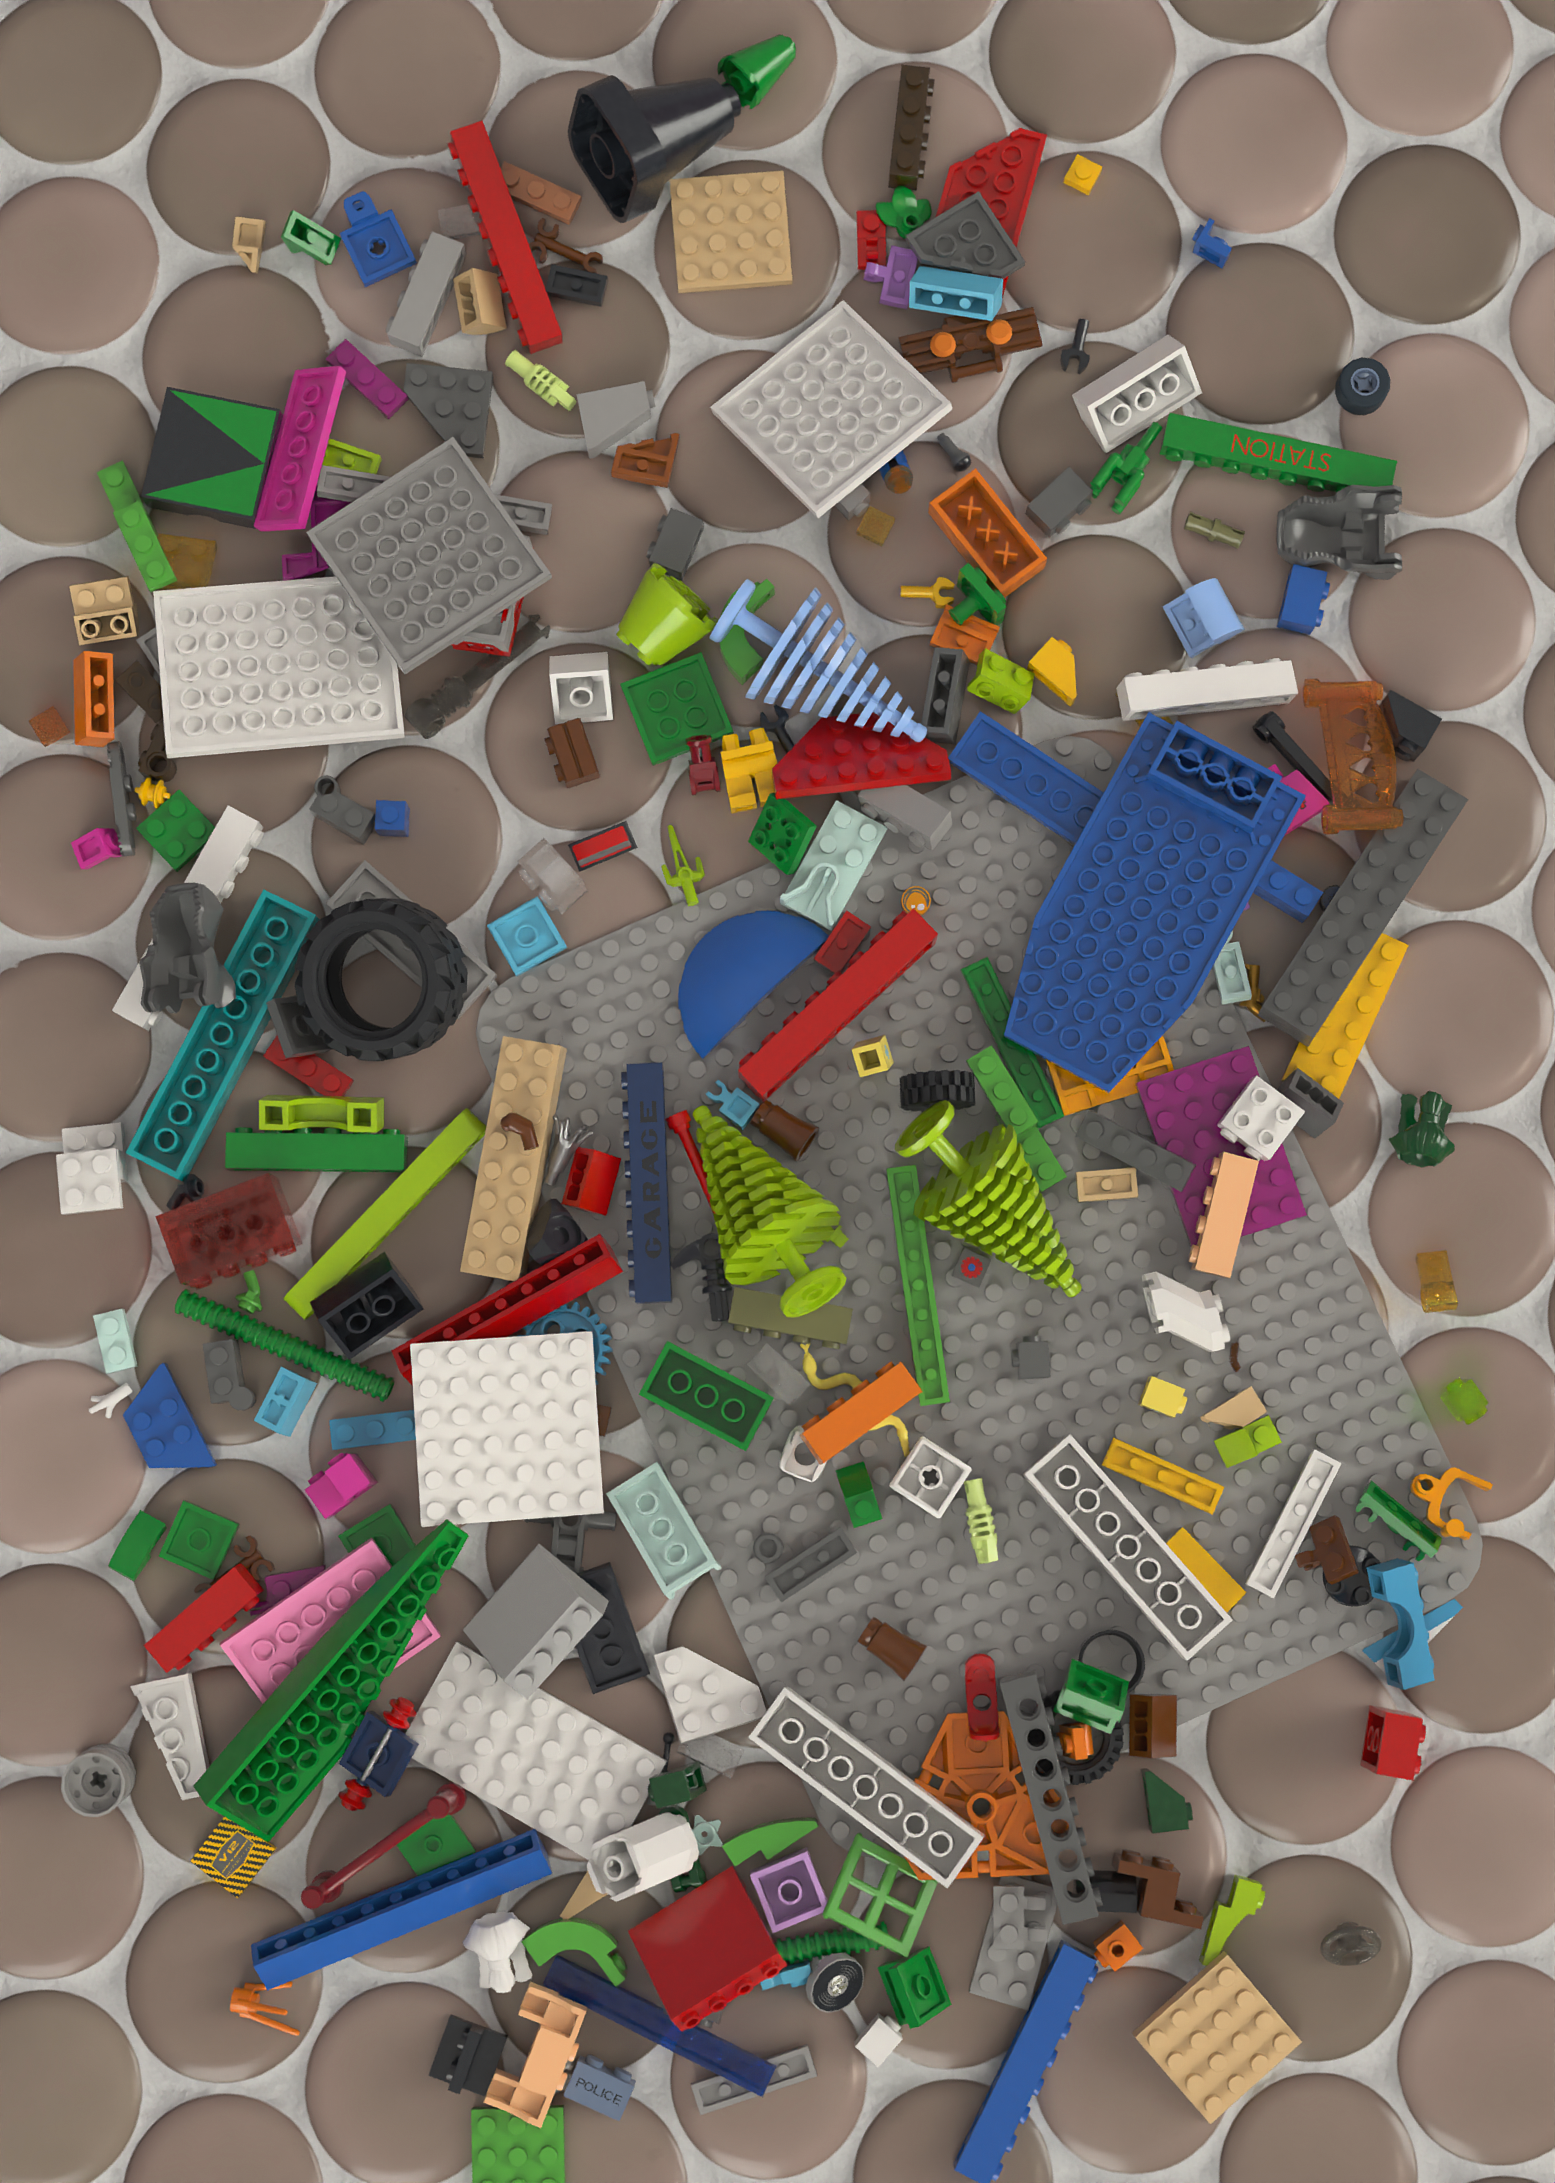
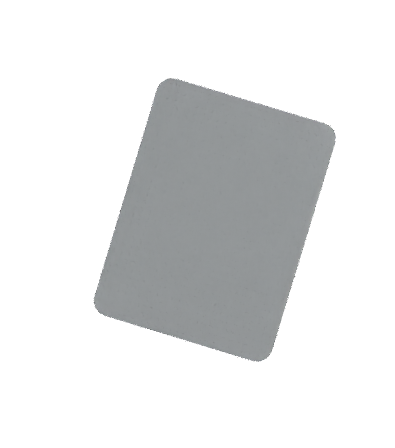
(1291, 1303)

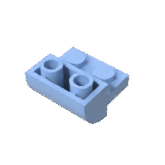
(1203, 617)

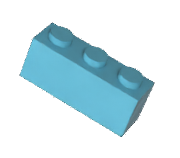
(956, 293)

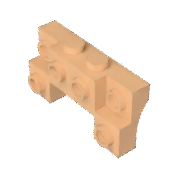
(545, 2063)

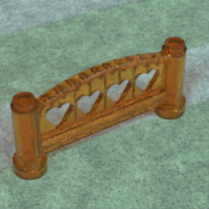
(1350, 809)

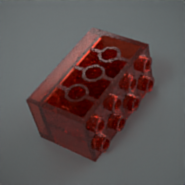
(213, 1220)

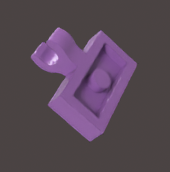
(895, 276)

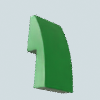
(136, 1545)

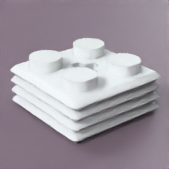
(950, 1475)

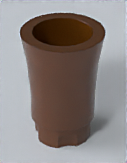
(784, 1129)
(892, 1647)

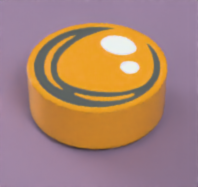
(916, 898)

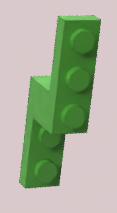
(136, 526)
(1013, 1110)

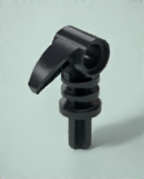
(714, 1275)

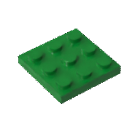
(675, 706)

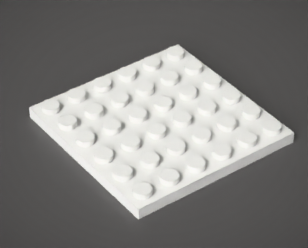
(831, 408)
(506, 1428)

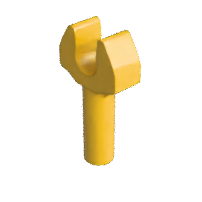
(930, 592)

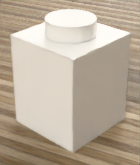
(879, 2039)

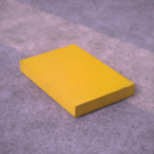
(1206, 1569)

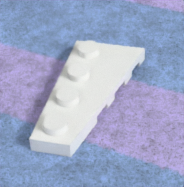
(177, 1727)

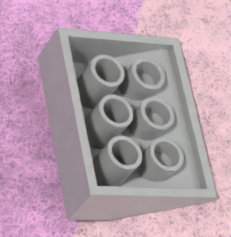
(535, 1620)

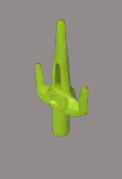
(684, 875)

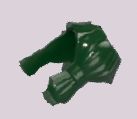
(1423, 1141)

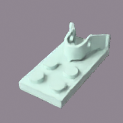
(833, 865)
(662, 1529)

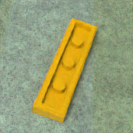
(1162, 1476)

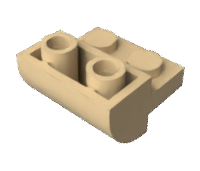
(104, 610)

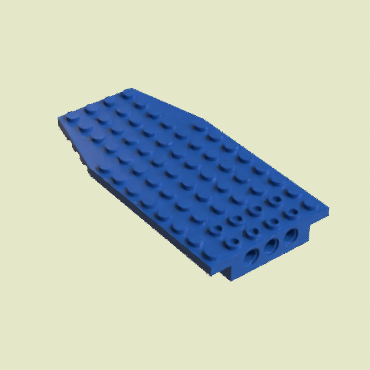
(1146, 900)

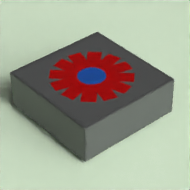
(971, 1267)

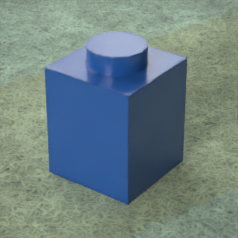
(392, 818)

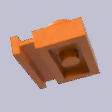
(970, 637)

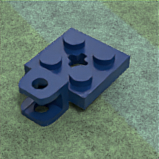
(369, 228)

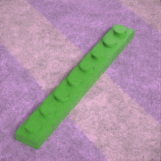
(918, 1287)

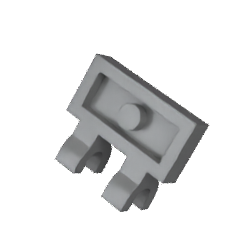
(1009, 1917)

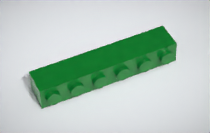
(316, 1151)

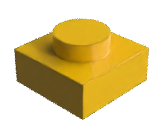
(1082, 174)

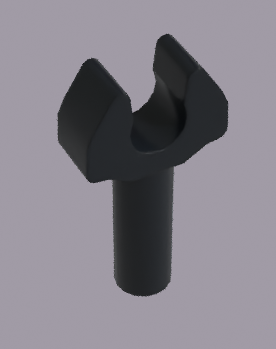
(1076, 350)
(778, 727)

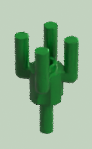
(1126, 469)

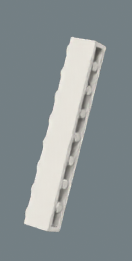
(216, 869)

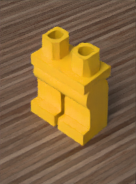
(747, 763)

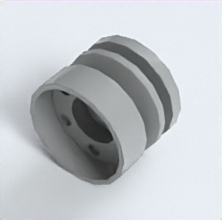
(85, 1792)

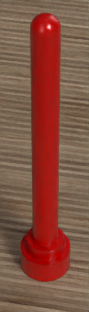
(680, 1125)

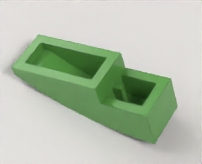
(767, 1837)

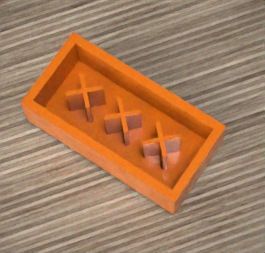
(987, 533)
(860, 1413)

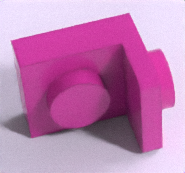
(96, 847)

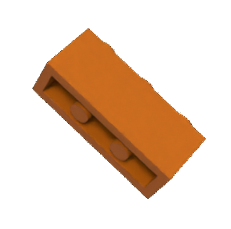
(93, 699)

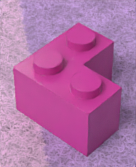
(339, 1484)

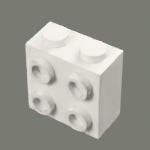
(1259, 1119)

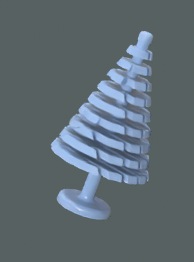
(798, 654)

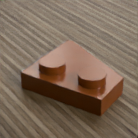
(647, 461)

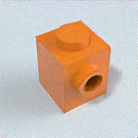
(1116, 1946)

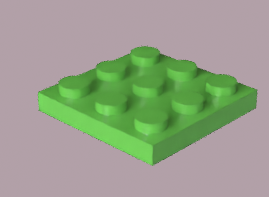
(516, 2151)

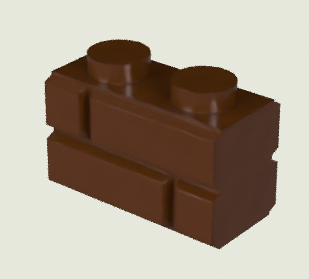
(572, 752)

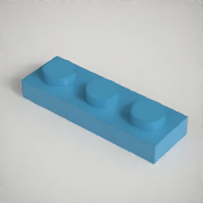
(372, 1430)

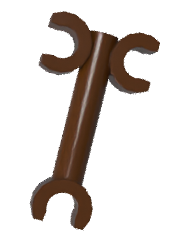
(546, 240)
(252, 1560)

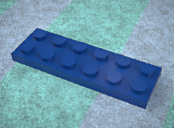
(1026, 777)

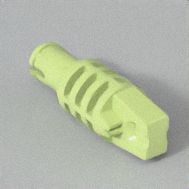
(541, 381)
(980, 1522)

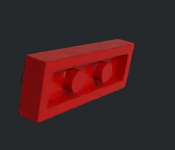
(310, 1070)

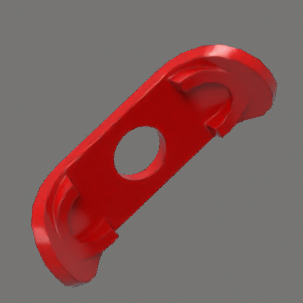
(981, 1680)

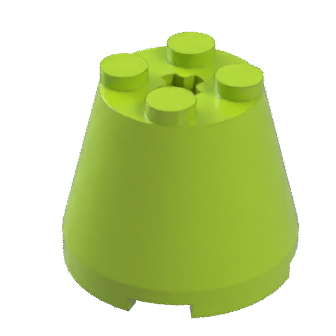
(664, 617)

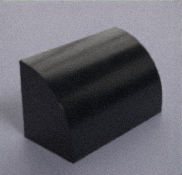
(1116, 1890)

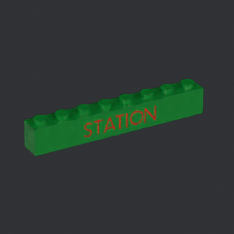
(1271, 456)

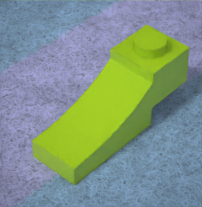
(1242, 1900)

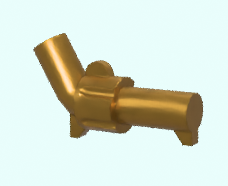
(1253, 978)

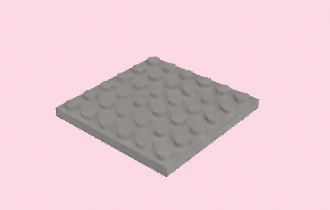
(429, 555)

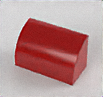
(591, 1181)

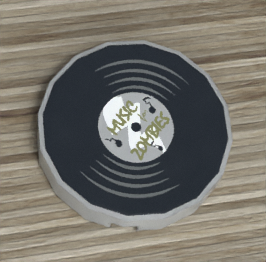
(835, 1982)

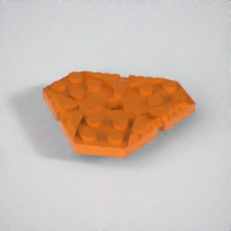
(988, 1772)

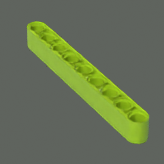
(388, 1211)

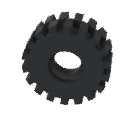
(927, 1088)

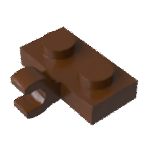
(1331, 1551)

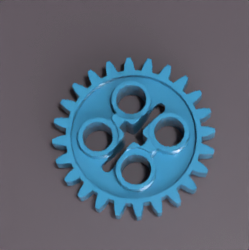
(575, 1321)

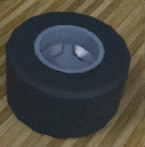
(1369, 377)

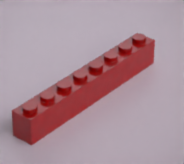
(506, 237)
(523, 1299)

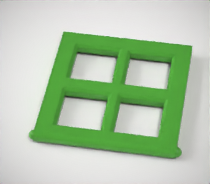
(880, 1897)

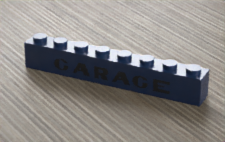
(648, 1183)

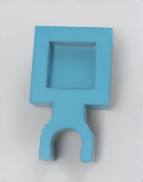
(736, 1106)
(793, 1974)

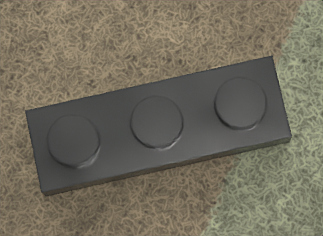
(810, 1564)

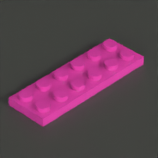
(300, 449)

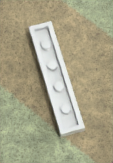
(1293, 1523)

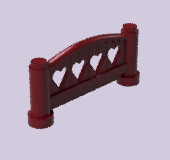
(330, 1884)

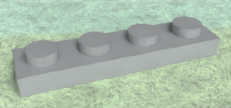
(717, 2092)

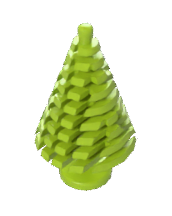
(988, 1198)
(766, 1217)

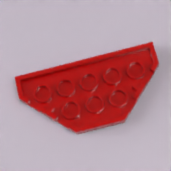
(1002, 175)
(854, 758)

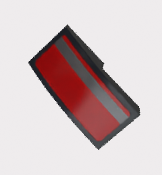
(602, 846)

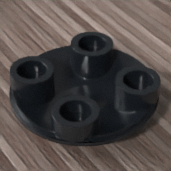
(1355, 1589)

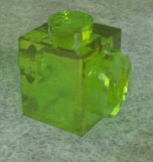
(1465, 1400)

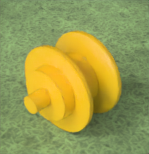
(152, 792)

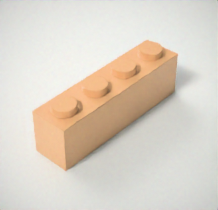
(1224, 1214)

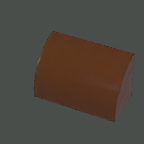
(1153, 1725)

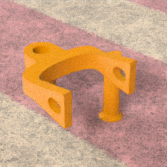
(1435, 1494)

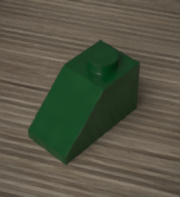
(677, 1785)
(1164, 1805)

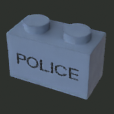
(600, 2087)

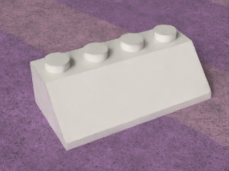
(1137, 393)

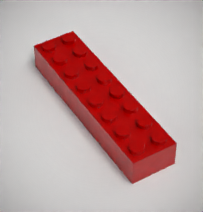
(837, 1005)

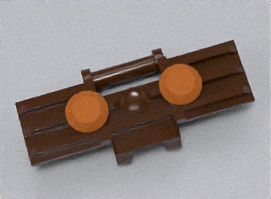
(960, 334)

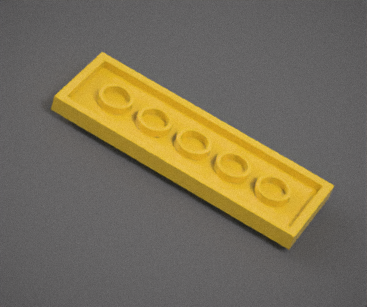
(1344, 1032)

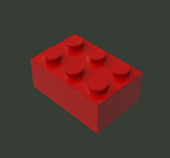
(1392, 1743)

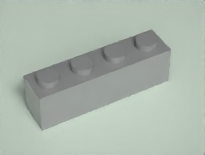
(426, 294)

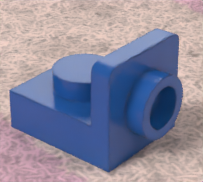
(1210, 248)

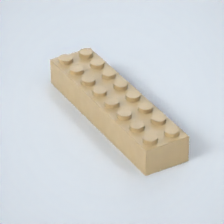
(508, 1175)

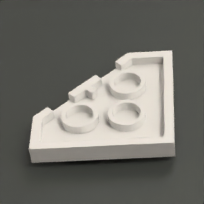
(705, 1695)

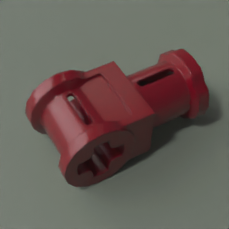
(703, 770)

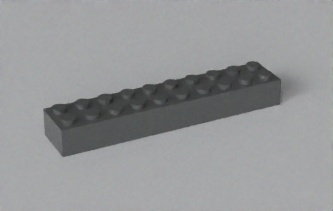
(1361, 909)

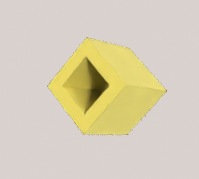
(872, 1056)
(1163, 1397)

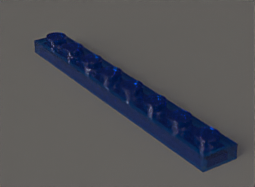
(650, 2022)

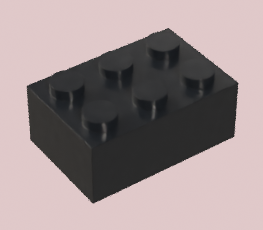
(366, 1305)

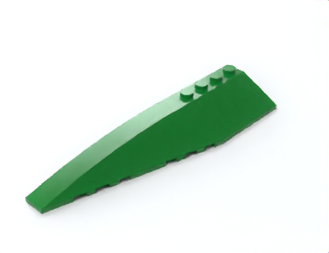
(325, 1697)

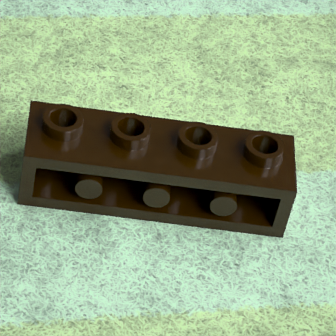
(909, 126)

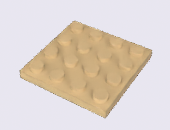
(731, 231)
(1216, 2037)

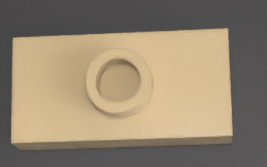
(1106, 1185)

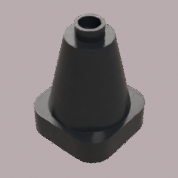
(645, 136)

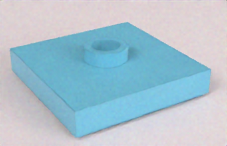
(527, 936)

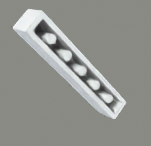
(1207, 689)

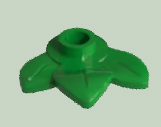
(904, 209)

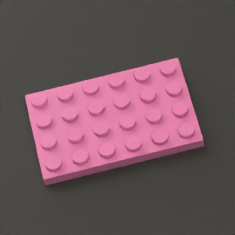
(287, 1631)

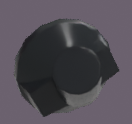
(191, 1189)

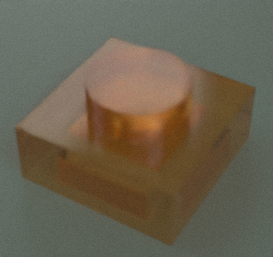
(49, 726)

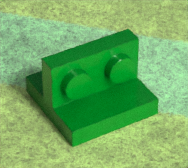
(1092, 1696)
(915, 1987)

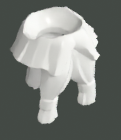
(496, 1941)

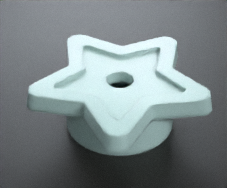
(711, 1828)

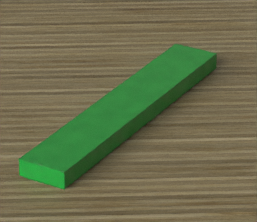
(1019, 1061)

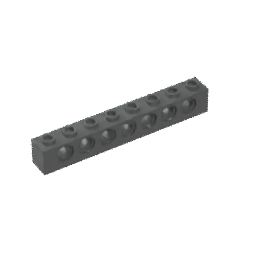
(1072, 1906)

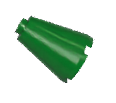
(757, 68)

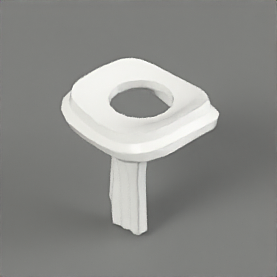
(790, 1465)

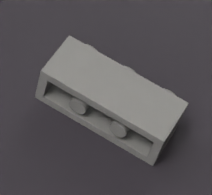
(907, 812)

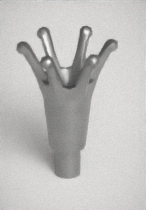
(563, 1148)

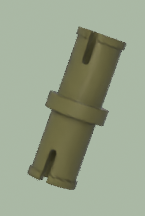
(1214, 530)

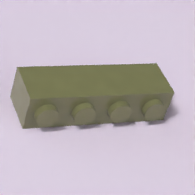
(762, 1312)

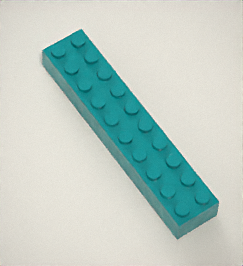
(222, 1039)

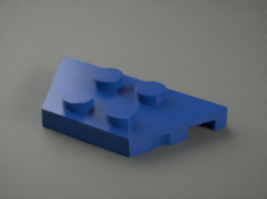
(166, 1425)

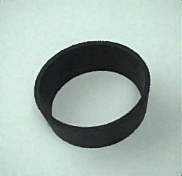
(1133, 1683)

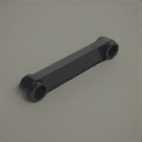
(1271, 729)

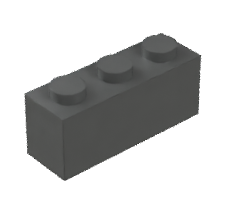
(945, 694)

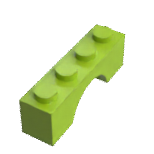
(340, 1112)

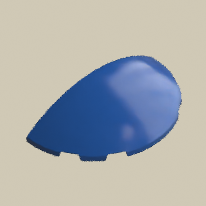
(738, 969)

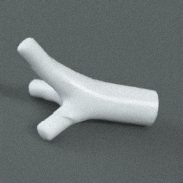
(110, 1399)

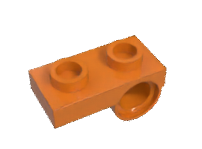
(1076, 1740)

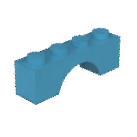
(1409, 1658)

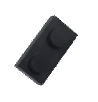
(576, 285)

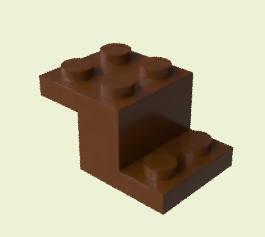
(1157, 1889)

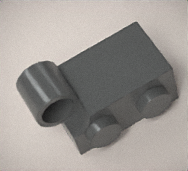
(342, 812)

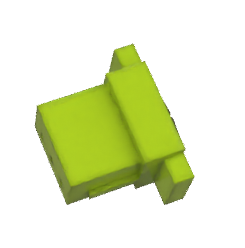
(838, 1237)

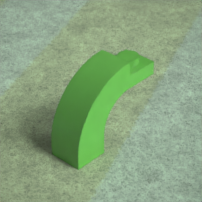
(734, 648)
(579, 1935)

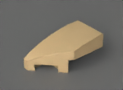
(249, 240)
(1237, 1411)

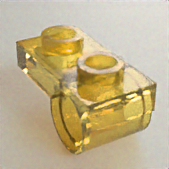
(1436, 1282)

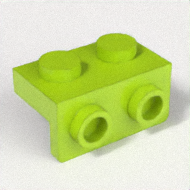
(1001, 682)

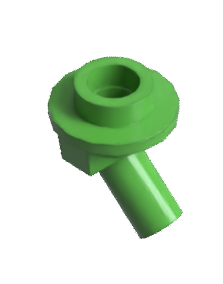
(250, 1300)

